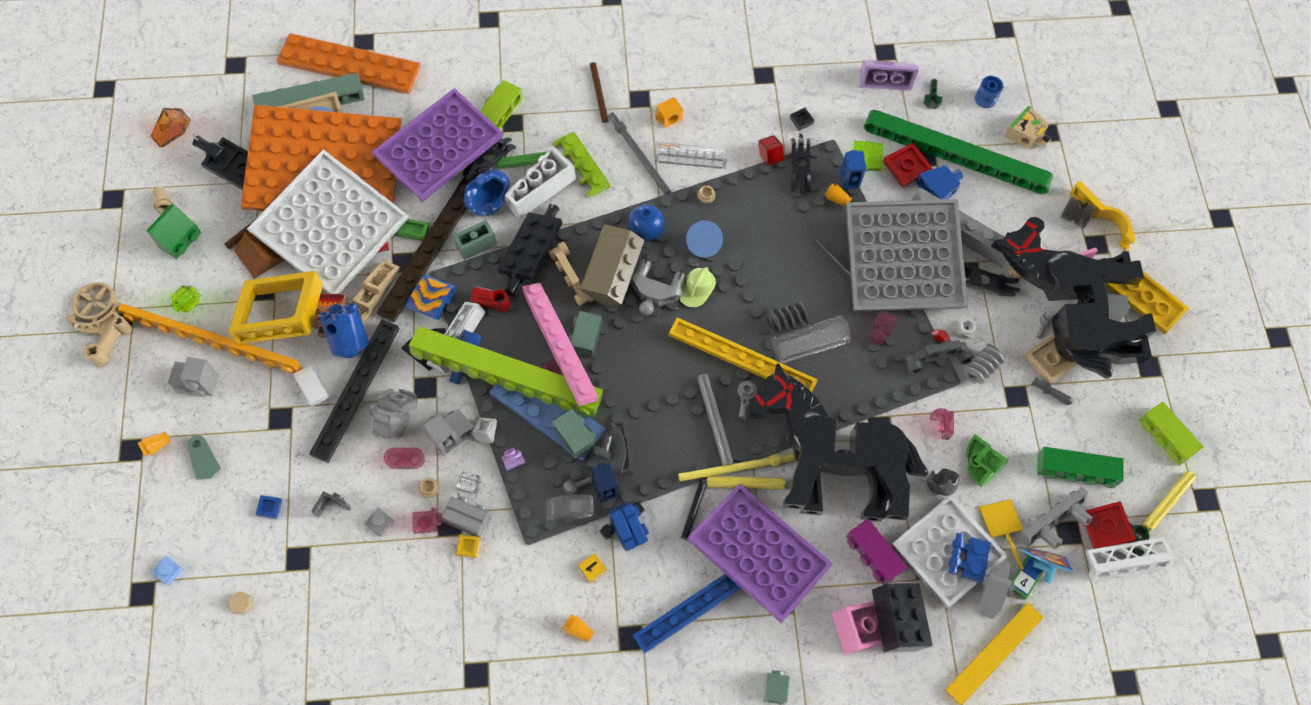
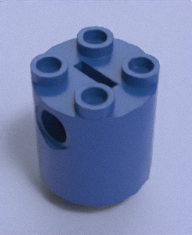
(344, 330)

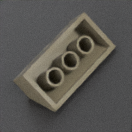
(612, 265)

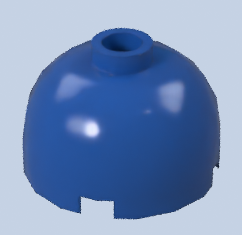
(646, 222)

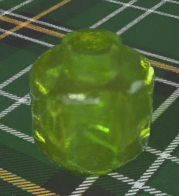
(185, 298)

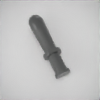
(1062, 397)

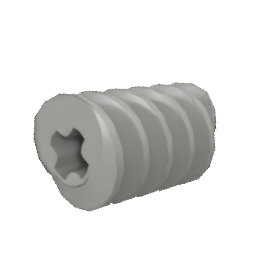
(983, 365)

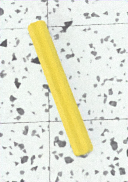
(746, 482)
(1169, 500)

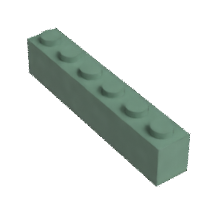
(347, 87)

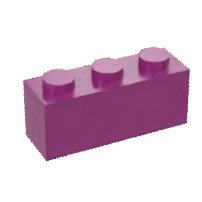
(875, 552)

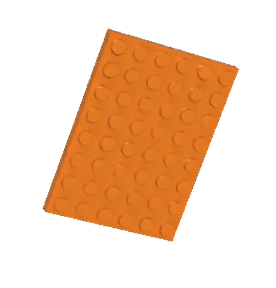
(290, 138)

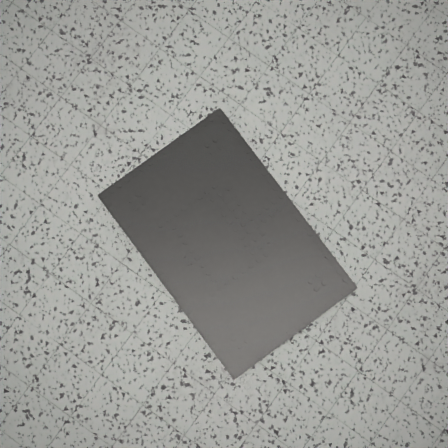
(652, 379)

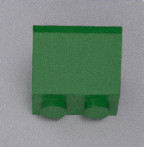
(173, 231)

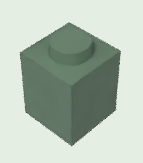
(776, 687)

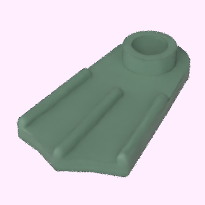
(202, 458)

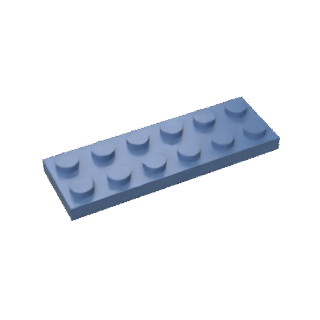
(541, 414)

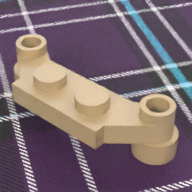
(560, 254)

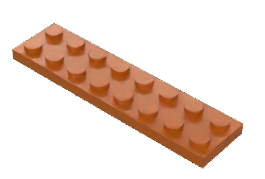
(341, 60)

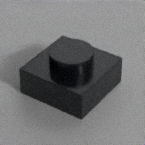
(802, 119)

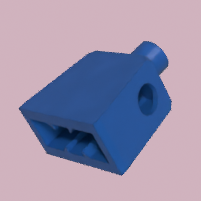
(940, 182)

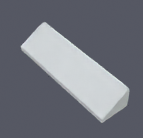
(466, 319)

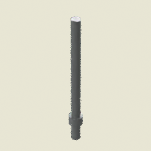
(621, 128)

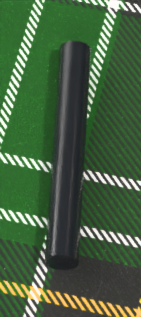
(693, 510)

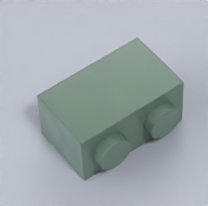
(475, 239)
(586, 333)
(574, 434)

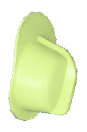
(697, 287)

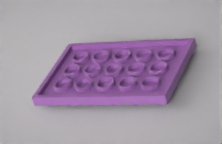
(437, 144)
(760, 552)

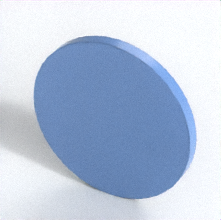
(704, 239)

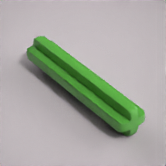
(519, 160)

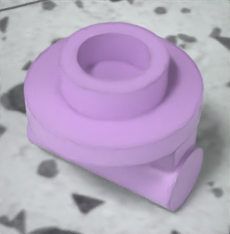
(512, 458)

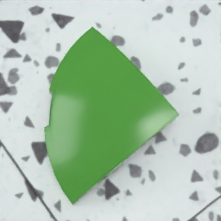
(983, 461)

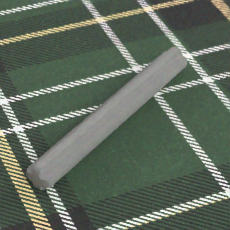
(715, 420)

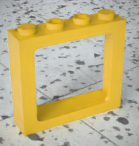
(295, 326)

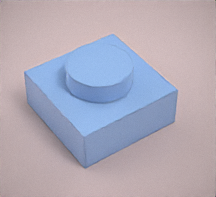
(167, 570)

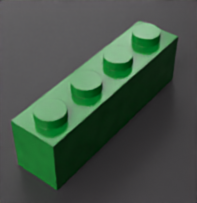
(1080, 466)

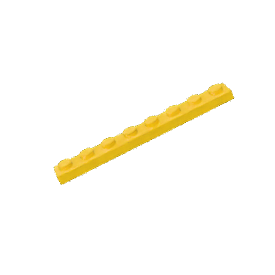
(733, 352)

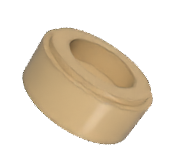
(240, 602)

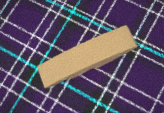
(375, 288)

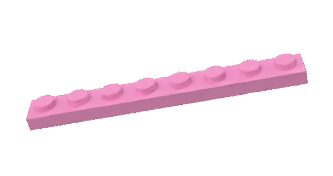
(560, 344)

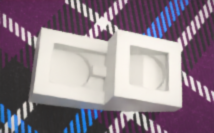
(311, 385)

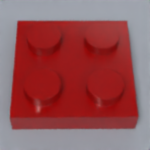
(906, 164)
(1109, 526)

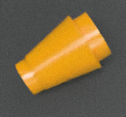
(837, 195)
(153, 443)
(578, 628)

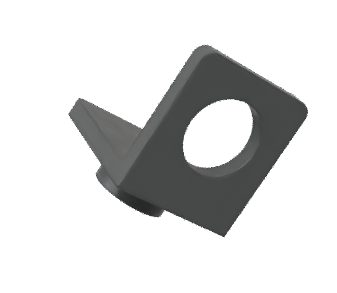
(324, 498)

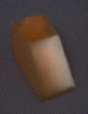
(170, 126)

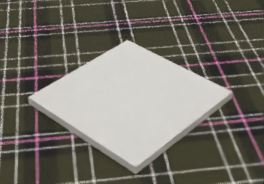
(328, 222)

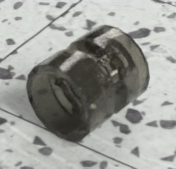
(1077, 212)

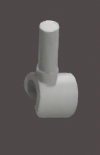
(1044, 323)
(570, 487)

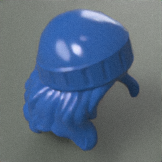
(486, 192)

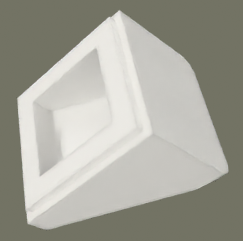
(485, 430)

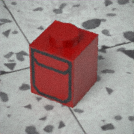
(771, 150)

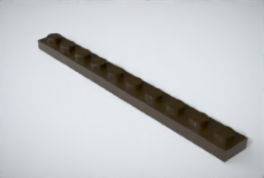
(425, 253)

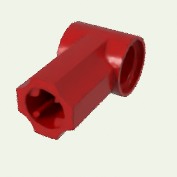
(490, 297)

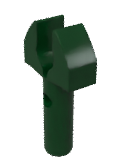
(933, 95)

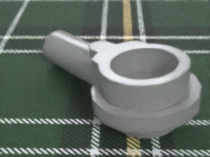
(746, 392)

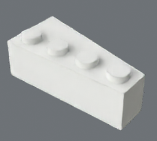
(542, 181)

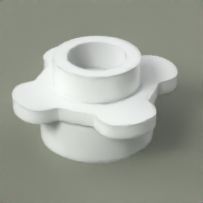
(970, 324)

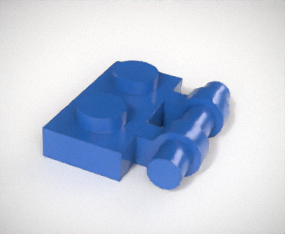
(975, 559)

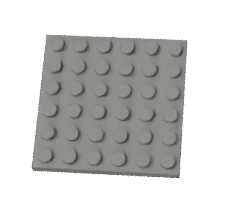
(906, 255)

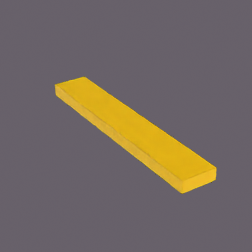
(993, 654)

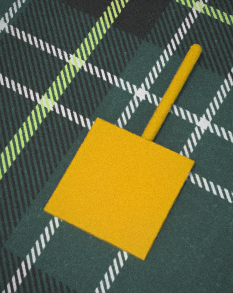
(1002, 520)

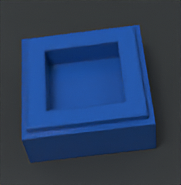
(268, 507)

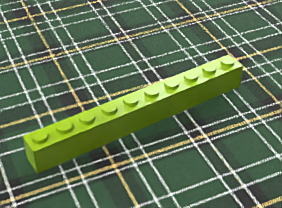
(498, 369)

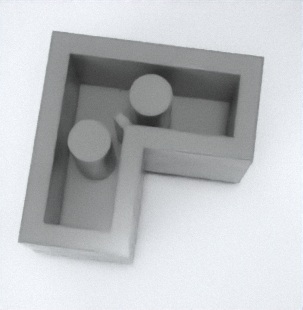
(193, 376)
(448, 432)

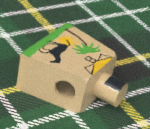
(1028, 129)

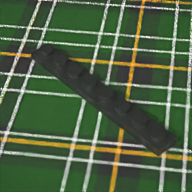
(354, 391)

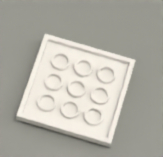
(929, 546)

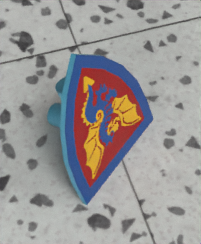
(1048, 562)

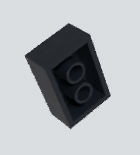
(902, 617)

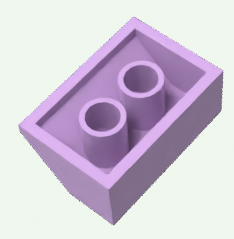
(888, 75)

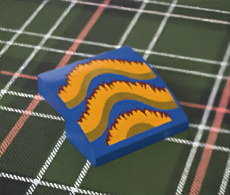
(430, 296)

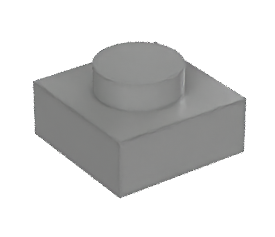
(379, 522)

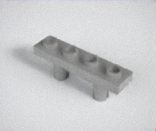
(1042, 527)

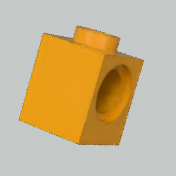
(669, 112)

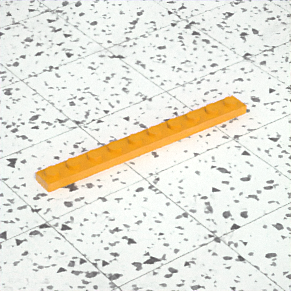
(215, 341)

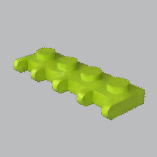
(583, 163)

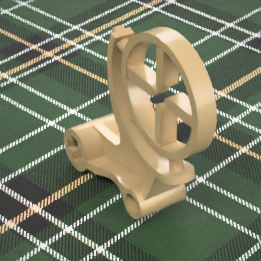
(106, 324)

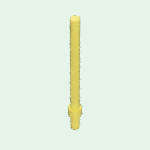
(773, 460)

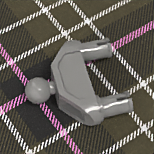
(655, 292)

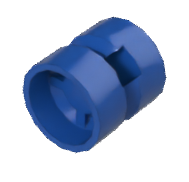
(989, 91)

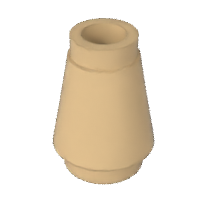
(160, 200)

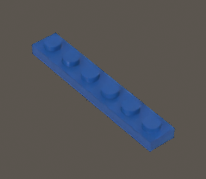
(685, 613)

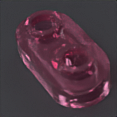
(405, 457)

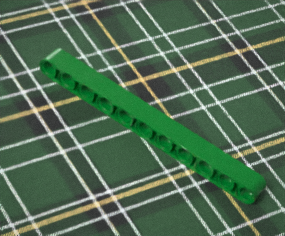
(959, 152)

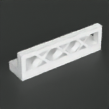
(1134, 564)

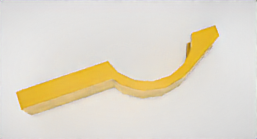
(1113, 214)

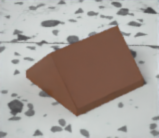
(256, 255)

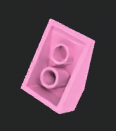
(857, 627)

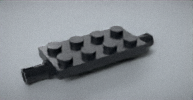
(224, 159)
(530, 247)

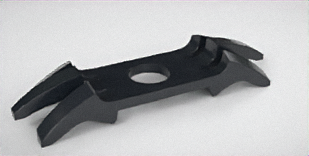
(484, 165)
(801, 171)
(996, 283)

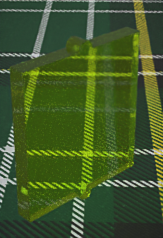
(872, 152)

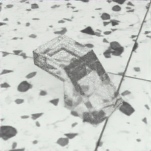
(569, 506)

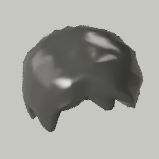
(943, 482)

